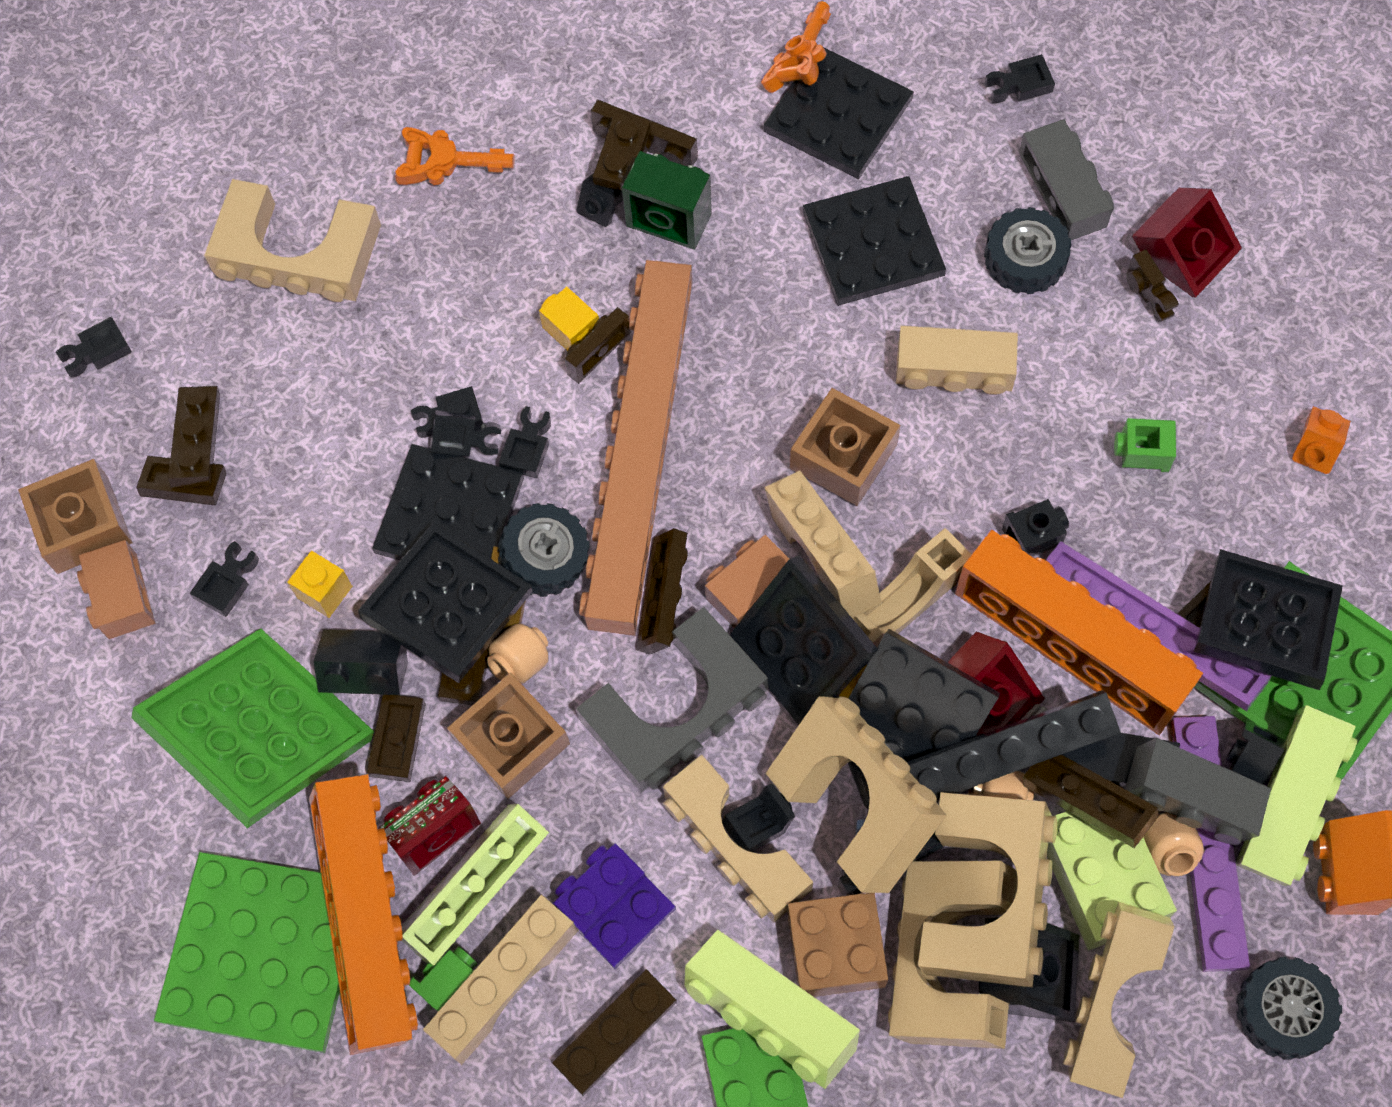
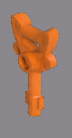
(801, 54)
(443, 158)

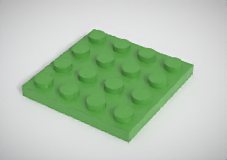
(1354, 686)
(252, 726)
(253, 956)

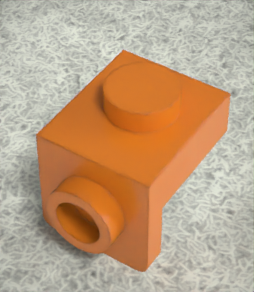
(1321, 440)

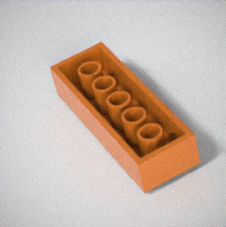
(1077, 631)
(360, 914)

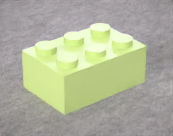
(1100, 872)

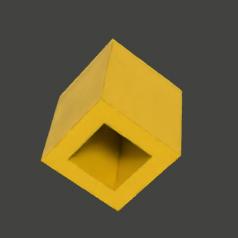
(567, 318)
(320, 584)

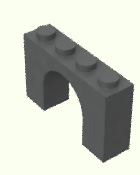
(651, 751)

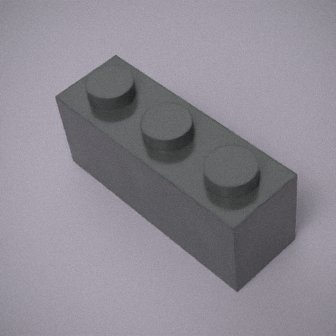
(1066, 179)
(1198, 791)

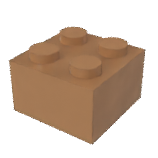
(844, 446)
(73, 514)
(509, 735)
(837, 945)

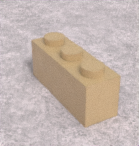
(956, 359)

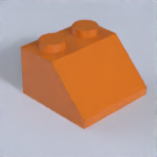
(1356, 864)

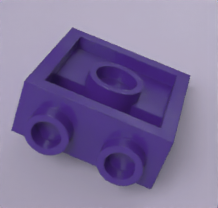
(613, 904)

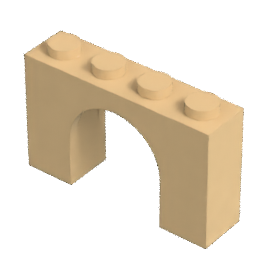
(329, 270)
(900, 808)
(1008, 946)
(920, 1005)

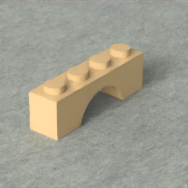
(835, 557)
(921, 583)
(769, 879)
(1134, 945)
(480, 1000)

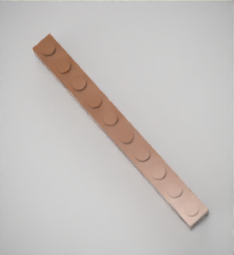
(639, 449)

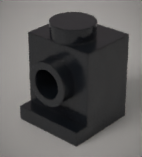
(1032, 538)
(1257, 754)

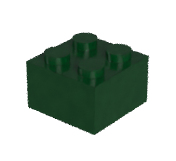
(667, 199)

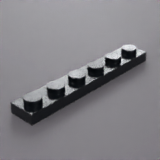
(1015, 746)

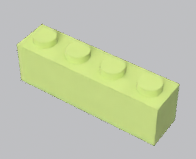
(1298, 792)
(472, 883)
(771, 1009)

